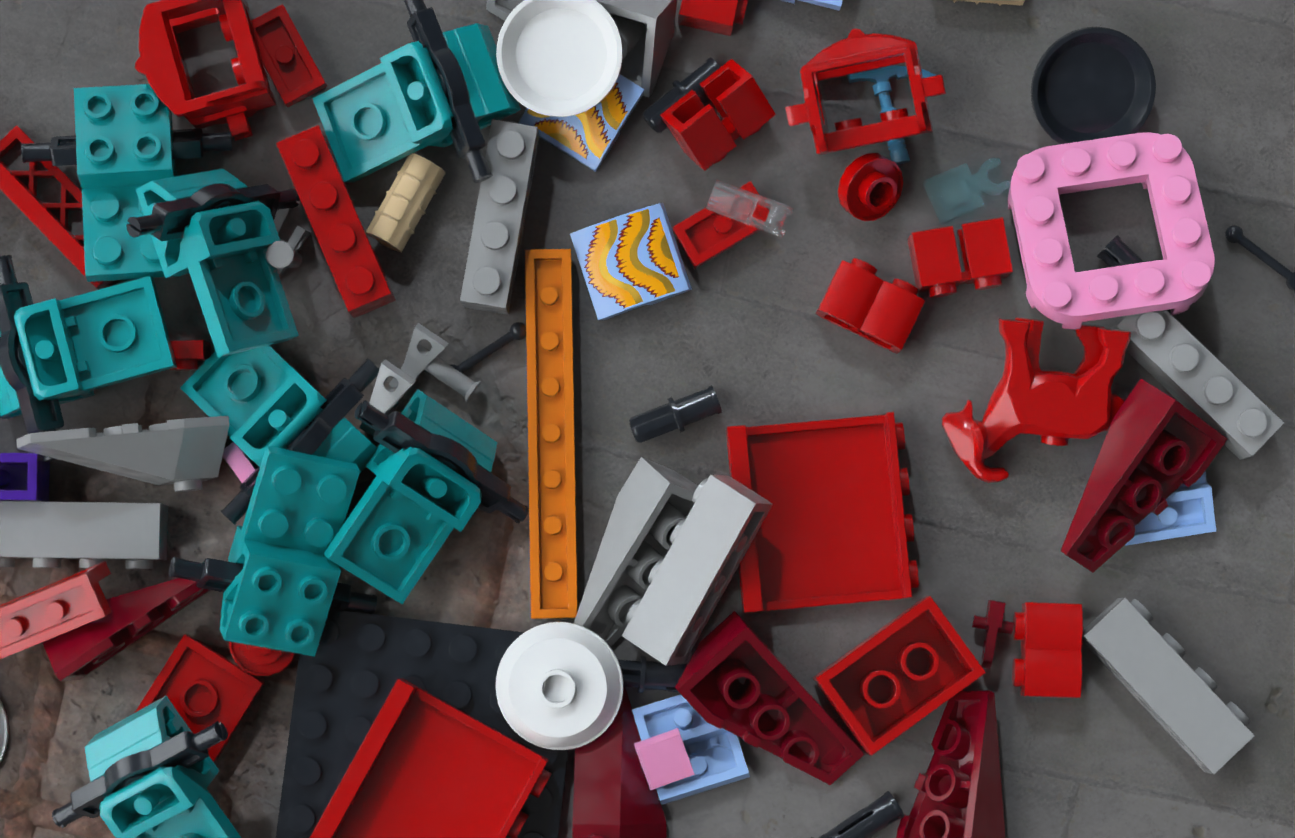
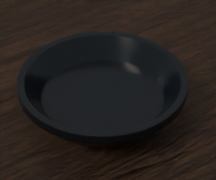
(1093, 86)

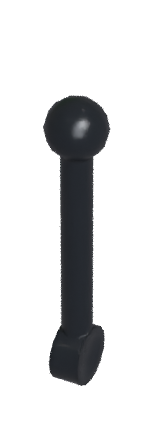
(1235, 234)
(517, 332)

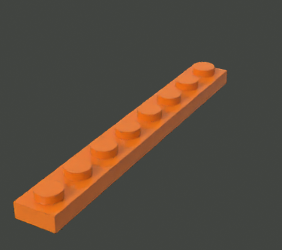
(551, 433)

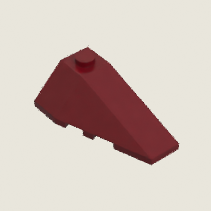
(1143, 460)
(132, 617)
(963, 781)
(612, 788)

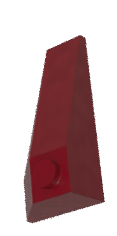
(752, 694)

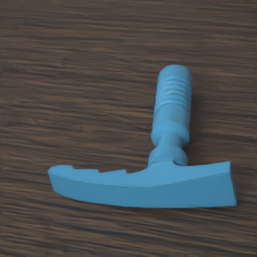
(882, 87)

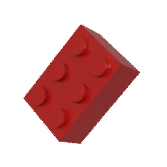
(899, 675)

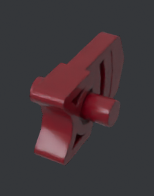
(992, 623)

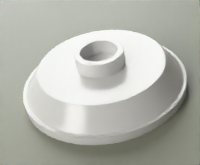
(559, 55)
(559, 685)

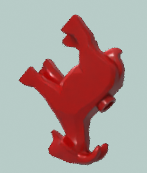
(1040, 401)

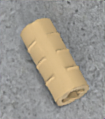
(405, 202)

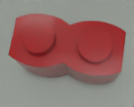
(870, 305)
(1049, 650)

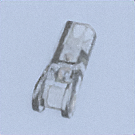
(741, 205)

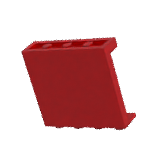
(834, 513)
(433, 776)

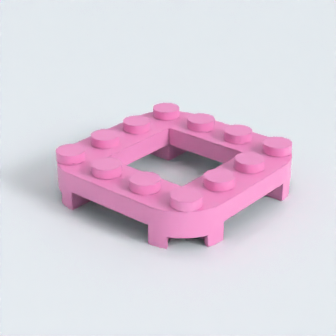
(1119, 290)

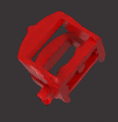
(859, 54)
(167, 72)

